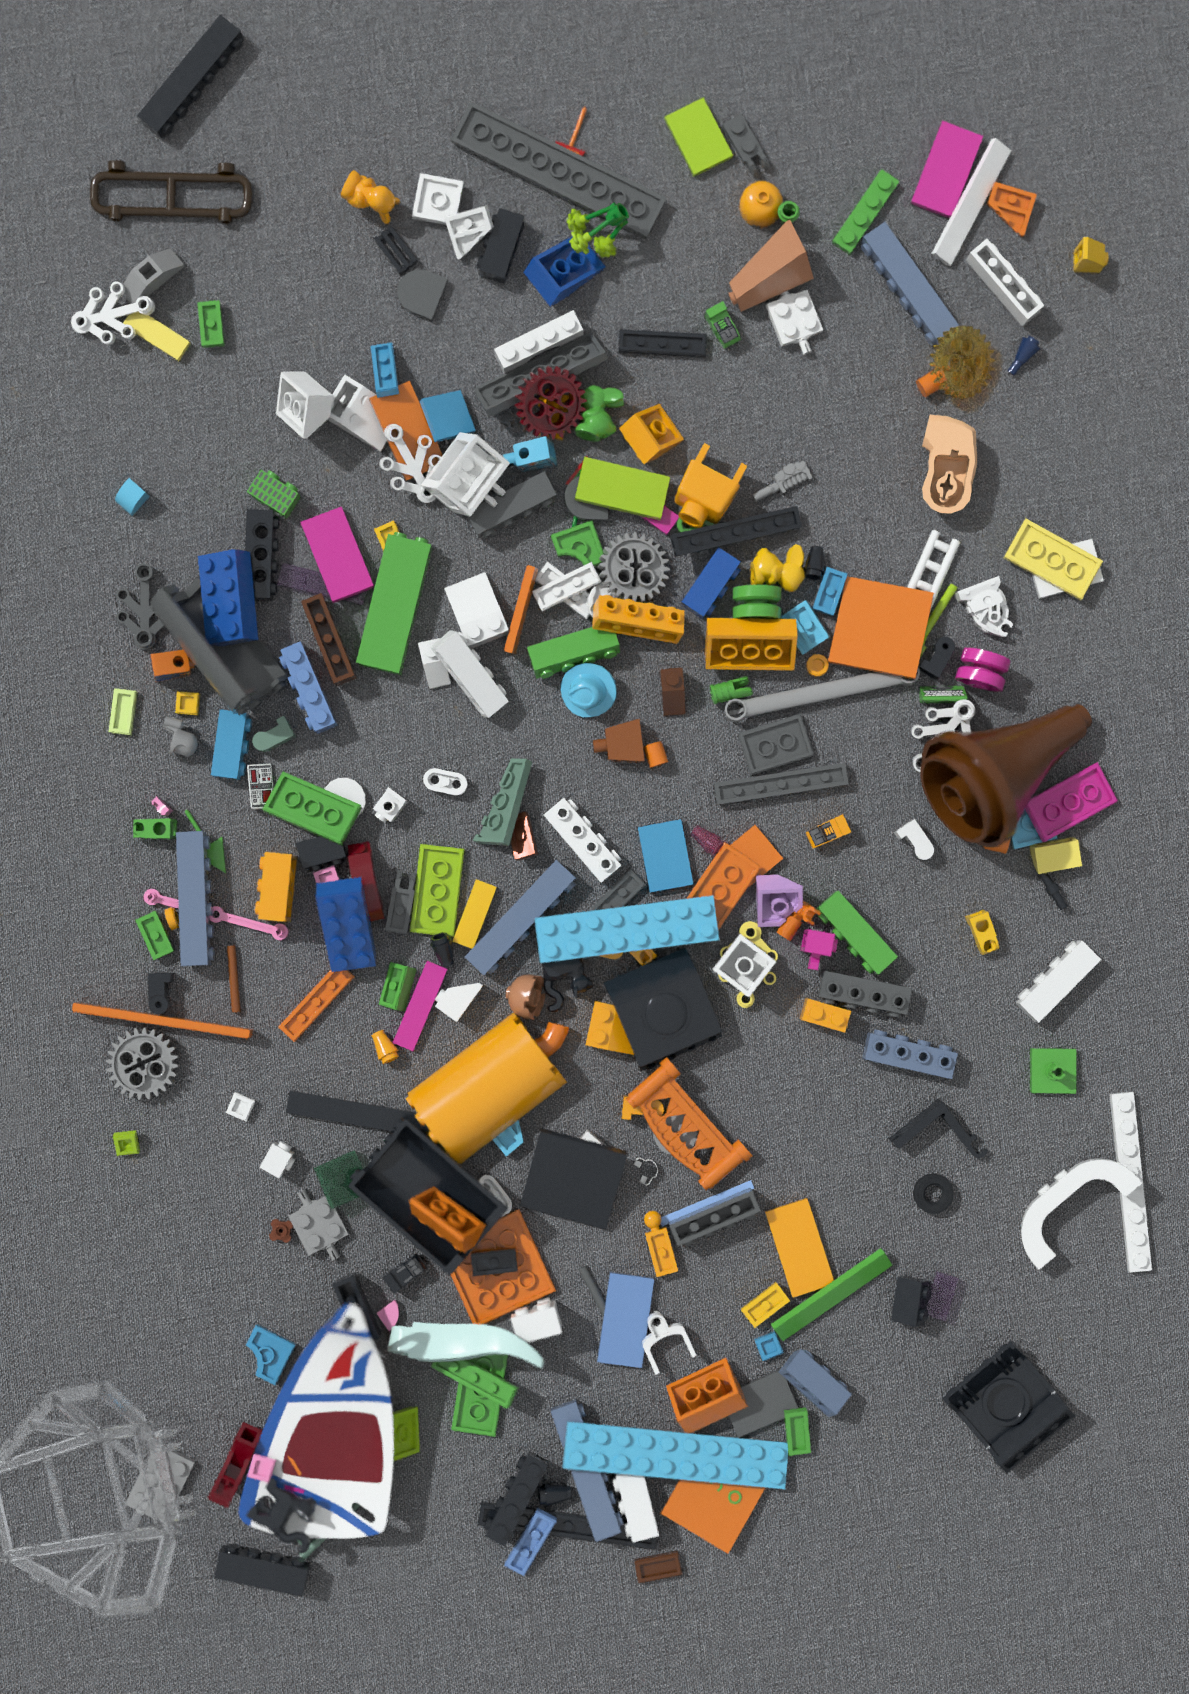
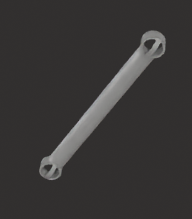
(814, 694)

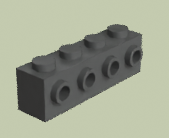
(515, 503)
(864, 992)
(714, 1216)

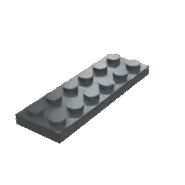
(573, 356)

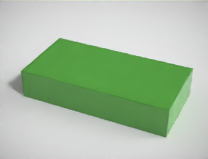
(797, 1431)

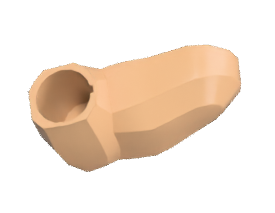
(950, 463)

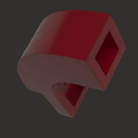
(362, 866)
(235, 1465)

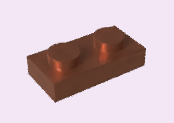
(522, 838)

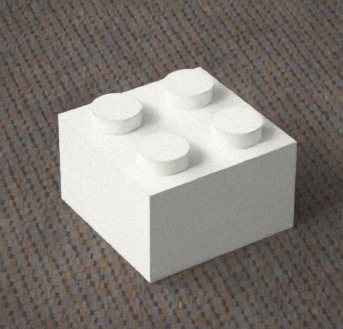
(744, 965)

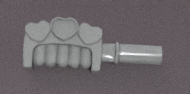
(785, 479)

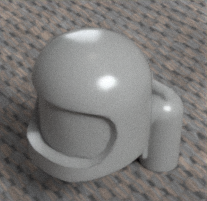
(182, 741)

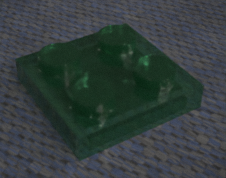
(335, 1178)

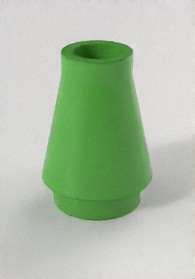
(789, 209)

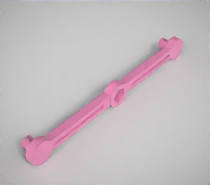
(278, 931)

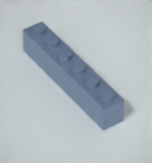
(908, 283)
(194, 898)
(520, 918)
(590, 1484)

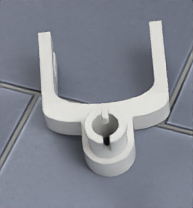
(660, 1331)

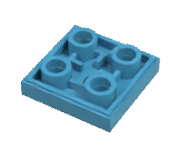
(447, 415)

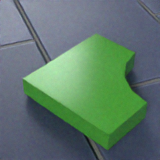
(579, 543)

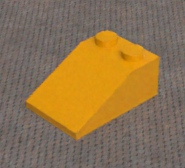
(606, 1030)

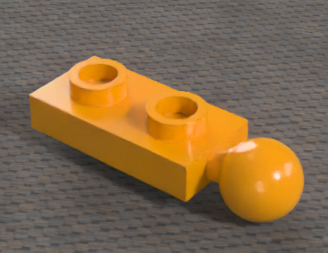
(659, 1245)

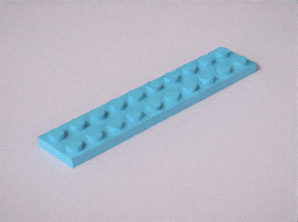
(675, 1455)

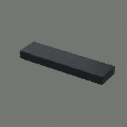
(662, 343)

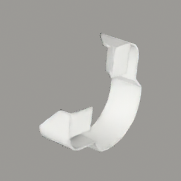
(643, 1179)

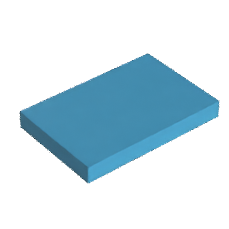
(665, 855)

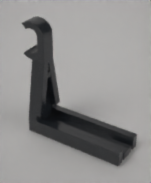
(926, 1117)

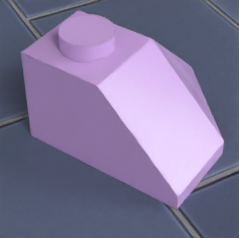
(776, 899)

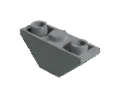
(151, 274)

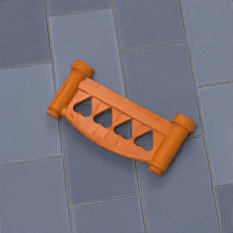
(662, 1085)

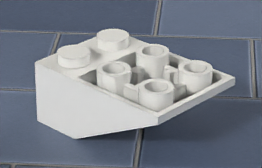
(355, 413)

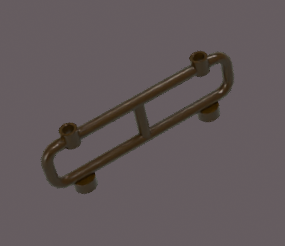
(118, 172)

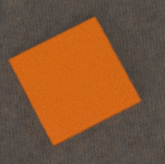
(880, 627)
(498, 1294)

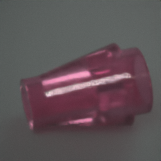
(707, 840)

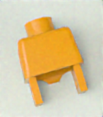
(705, 492)

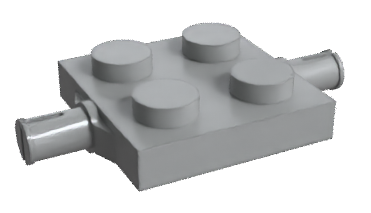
(318, 1225)

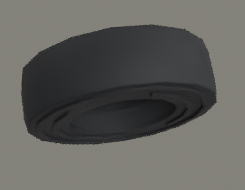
(945, 1200)

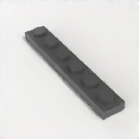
(781, 783)

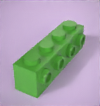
(571, 650)
(856, 933)

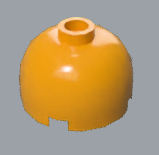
(760, 203)

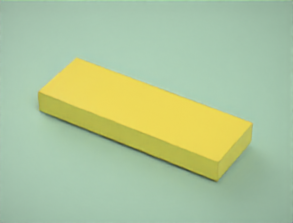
(158, 335)

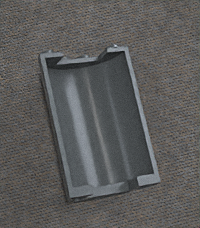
(237, 672)

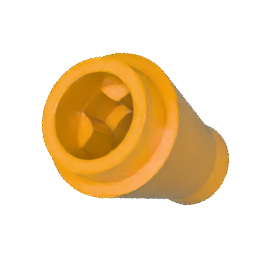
(384, 1047)

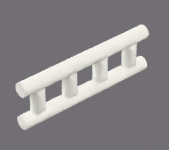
(941, 570)

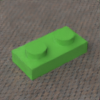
(211, 324)
(155, 935)

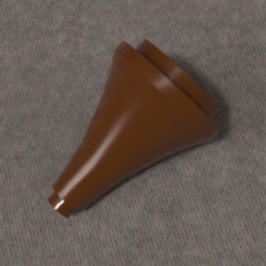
(987, 777)

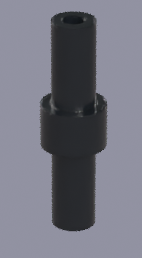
(1053, 890)

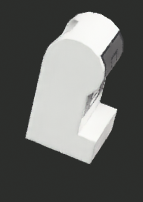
(921, 845)

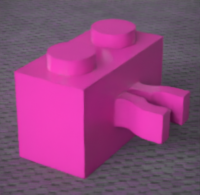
(817, 944)

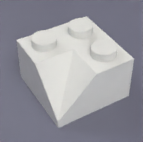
(538, 1322)

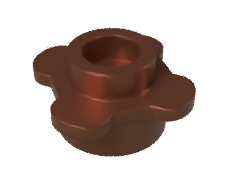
(285, 1235)

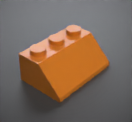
(447, 1218)
(706, 1396)

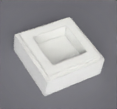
(240, 1106)

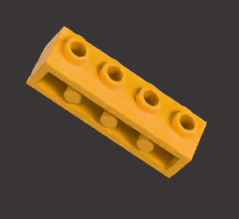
(638, 619)

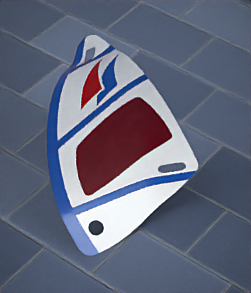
(337, 1431)

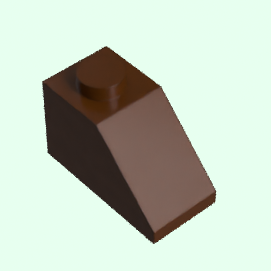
(672, 691)

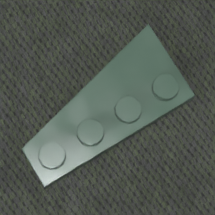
(502, 818)

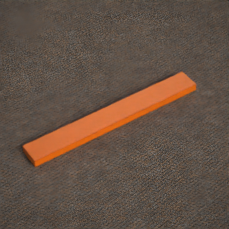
(162, 1020)

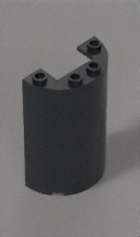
(410, 1166)

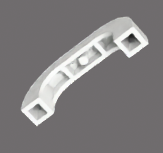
(1066, 1184)

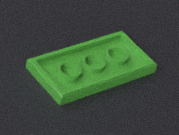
(312, 808)
(474, 1411)

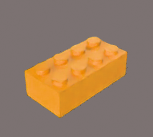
(750, 644)

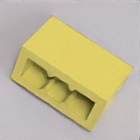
(1056, 855)

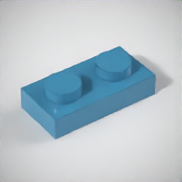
(829, 591)

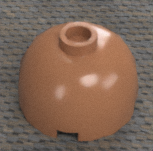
(525, 996)

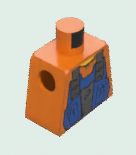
(164, 665)

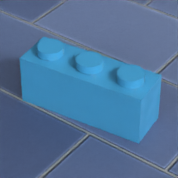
(231, 745)

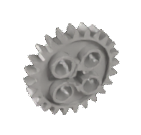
(653, 570)
(151, 1081)

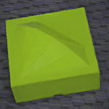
(126, 1143)

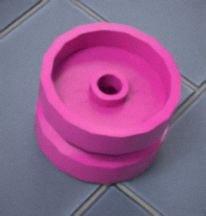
(983, 669)

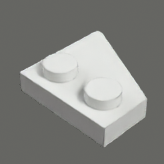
(468, 228)

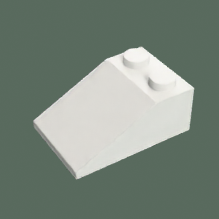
(477, 610)

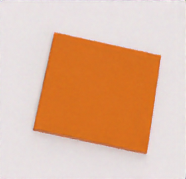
(709, 1512)

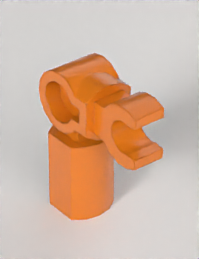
(793, 921)

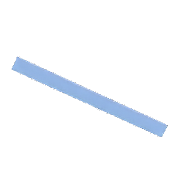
(665, 1219)

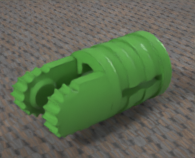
(726, 692)

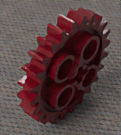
(559, 384)

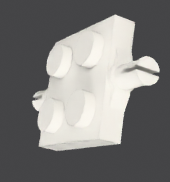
(794, 319)

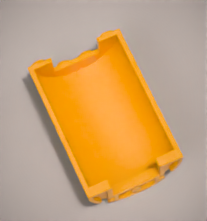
(485, 1089)

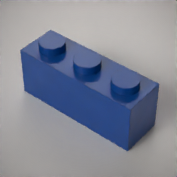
(711, 584)

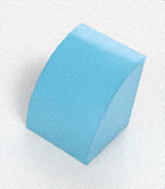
(131, 497)

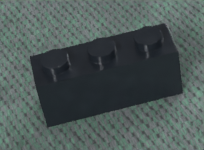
(501, 245)
(350, 1292)

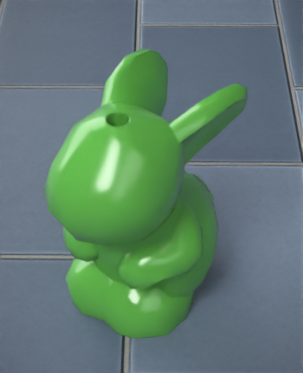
(596, 421)

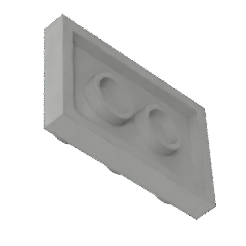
(181, 1468)

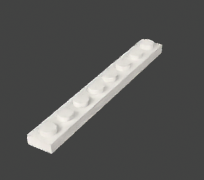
(1133, 1205)

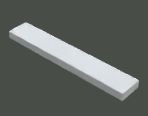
(971, 202)

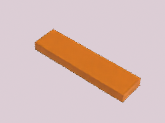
(521, 609)
(315, 1003)

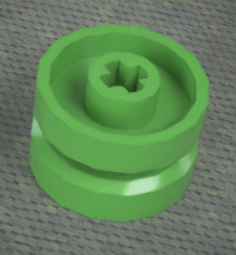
(757, 601)

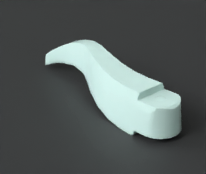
(458, 1342)

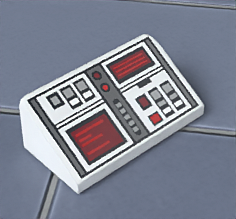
(260, 784)

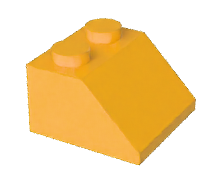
(651, 433)

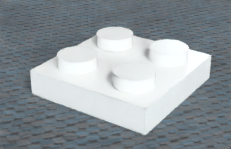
(437, 198)

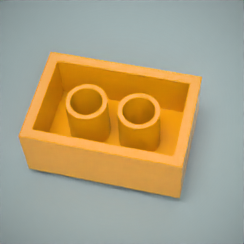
(276, 887)

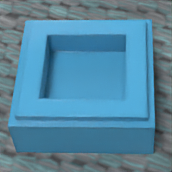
(768, 1346)

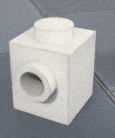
(278, 1159)

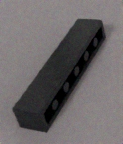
(191, 77)

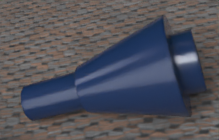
(1026, 350)

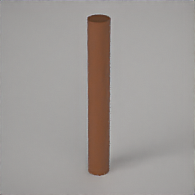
(233, 978)

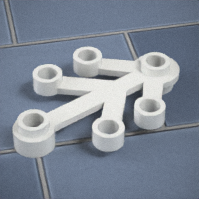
(109, 314)
(412, 466)
(953, 712)

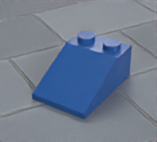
(562, 271)

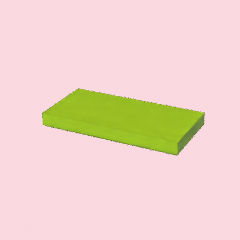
(622, 488)
(437, 890)

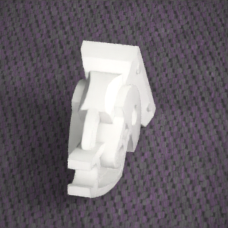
(984, 605)

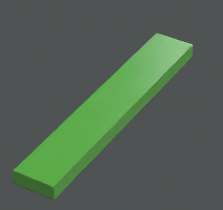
(831, 1294)

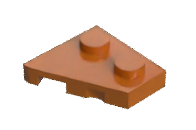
(1012, 206)

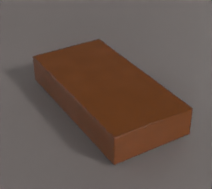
(658, 1567)

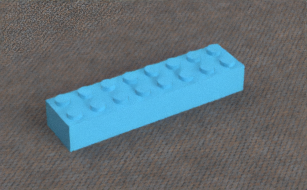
(626, 929)

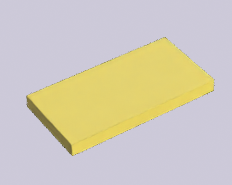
(1053, 559)

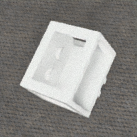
(466, 475)

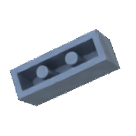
(815, 1382)

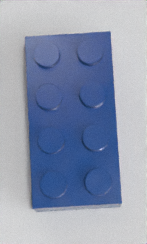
(228, 597)
(346, 924)

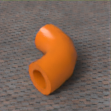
(552, 1038)

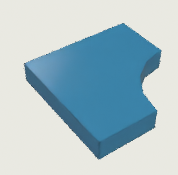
(271, 1353)

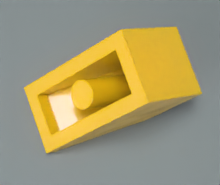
(1090, 256)

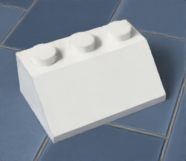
(303, 402)

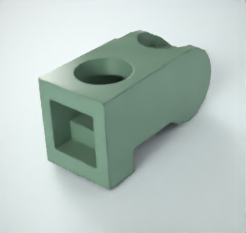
(274, 737)

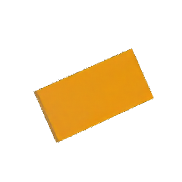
(799, 1247)

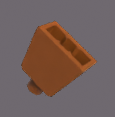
(622, 743)

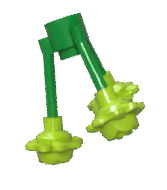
(616, 215)

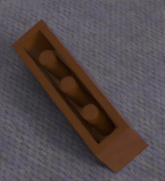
(328, 639)

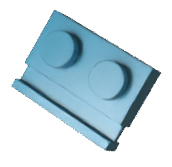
(809, 627)

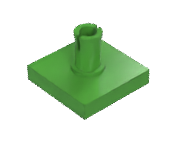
(1053, 1070)

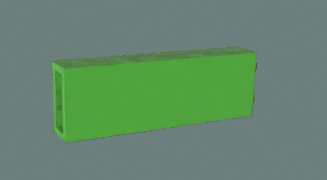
(394, 603)

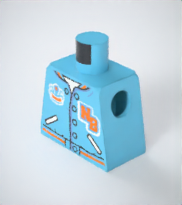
(540, 452)

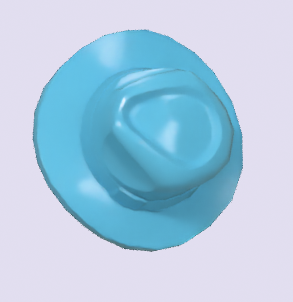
(588, 690)

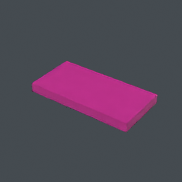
(946, 169)
(337, 554)
(1070, 802)

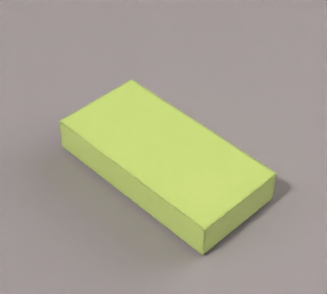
(123, 711)

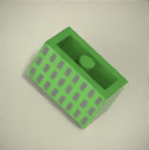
(274, 493)

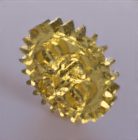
(962, 362)

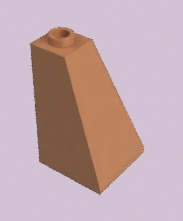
(772, 270)

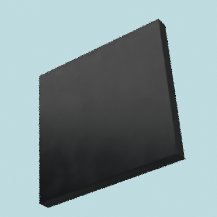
(573, 1178)

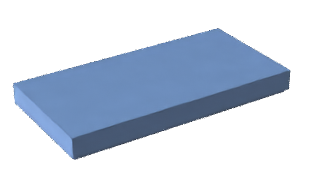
(625, 1319)

